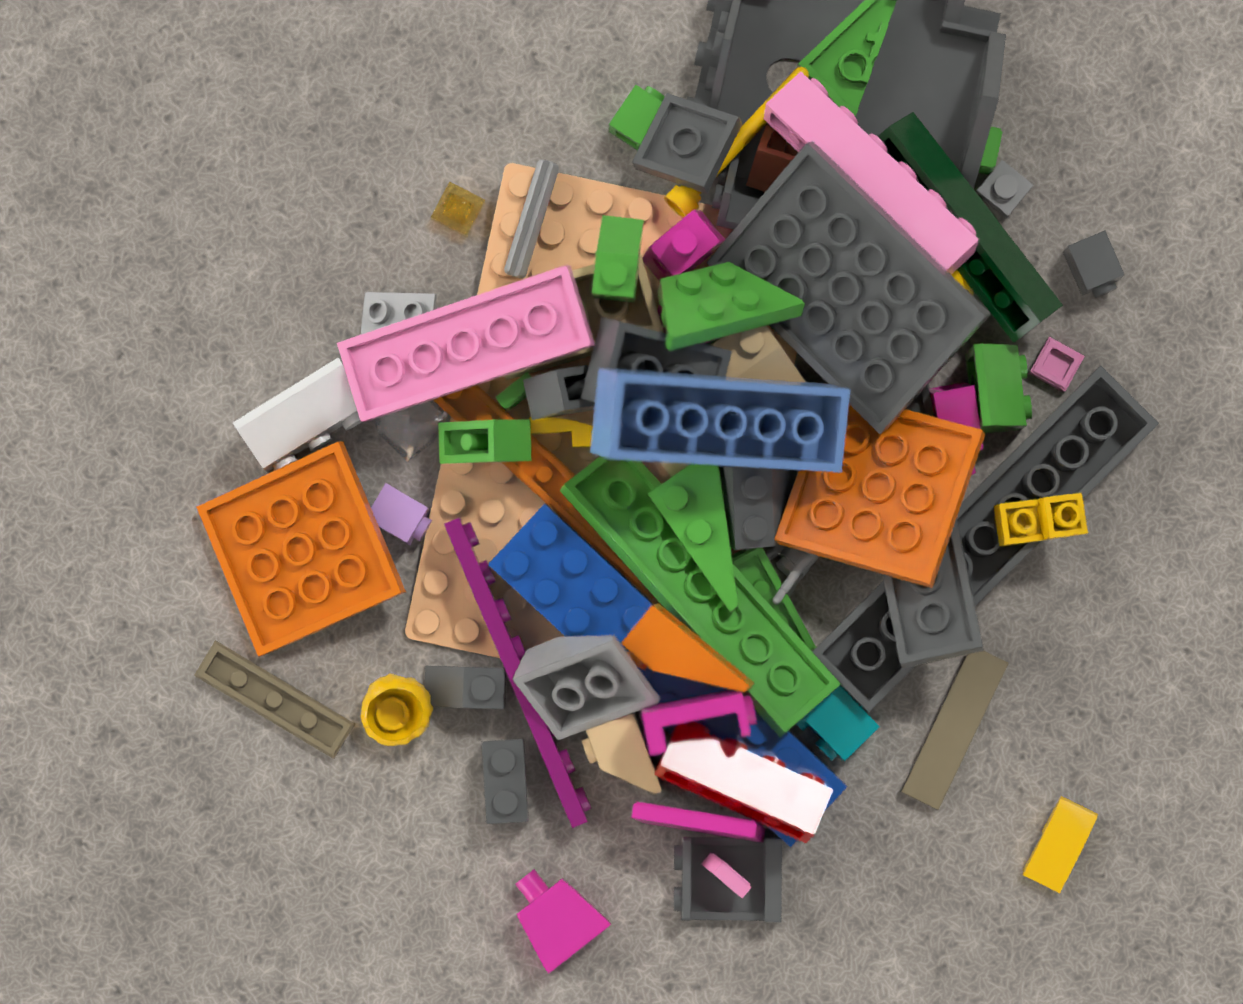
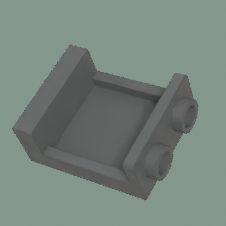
(709, 899)

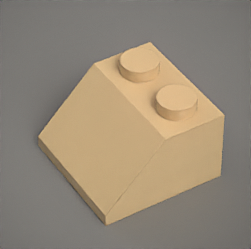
(622, 752)

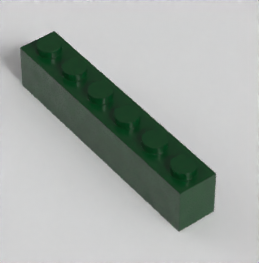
(998, 267)

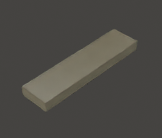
(274, 699)
(954, 728)

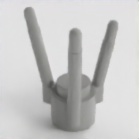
(792, 564)

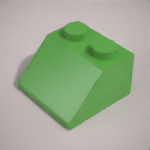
(997, 382)

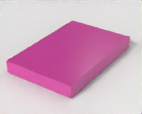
(698, 822)

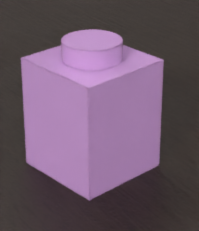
(401, 515)

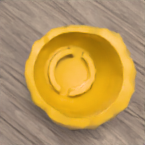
(396, 710)

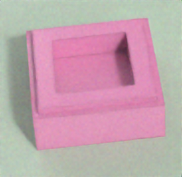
(1056, 364)
(726, 875)

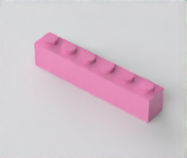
(806, 114)

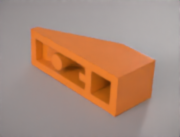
(674, 649)

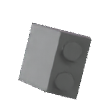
(755, 503)

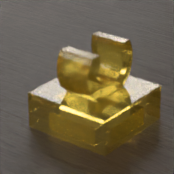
(458, 209)

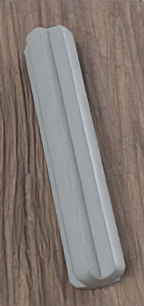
(531, 218)

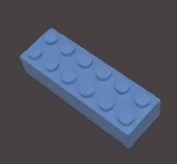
(719, 420)

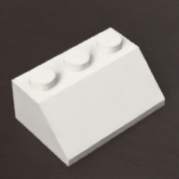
(300, 417)

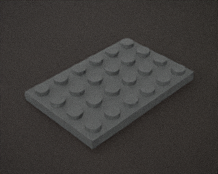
(874, 299)

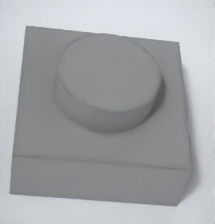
(1004, 189)

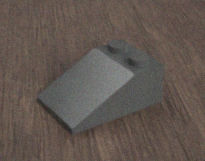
(643, 349)

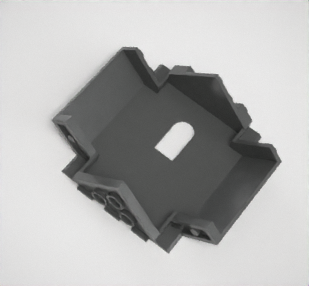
(932, 62)

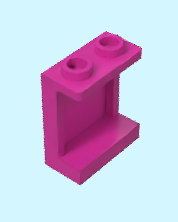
(694, 709)

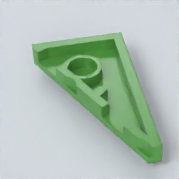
(849, 52)
(696, 513)

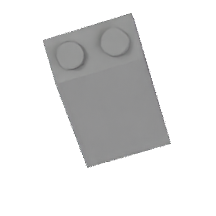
(582, 683)

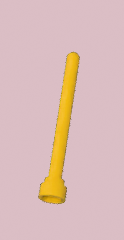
(684, 199)

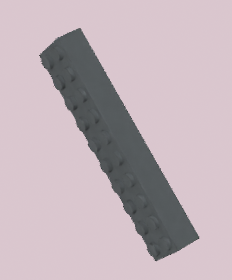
(1060, 457)

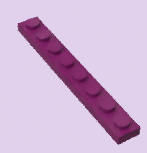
(511, 653)

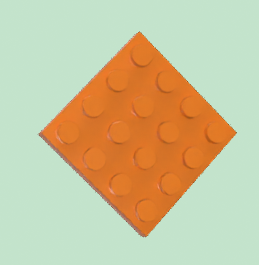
(890, 501)
(301, 549)

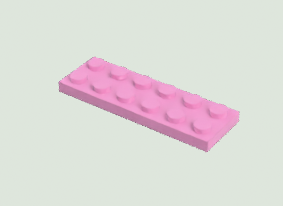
(466, 343)

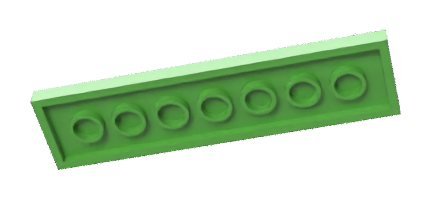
(752, 638)

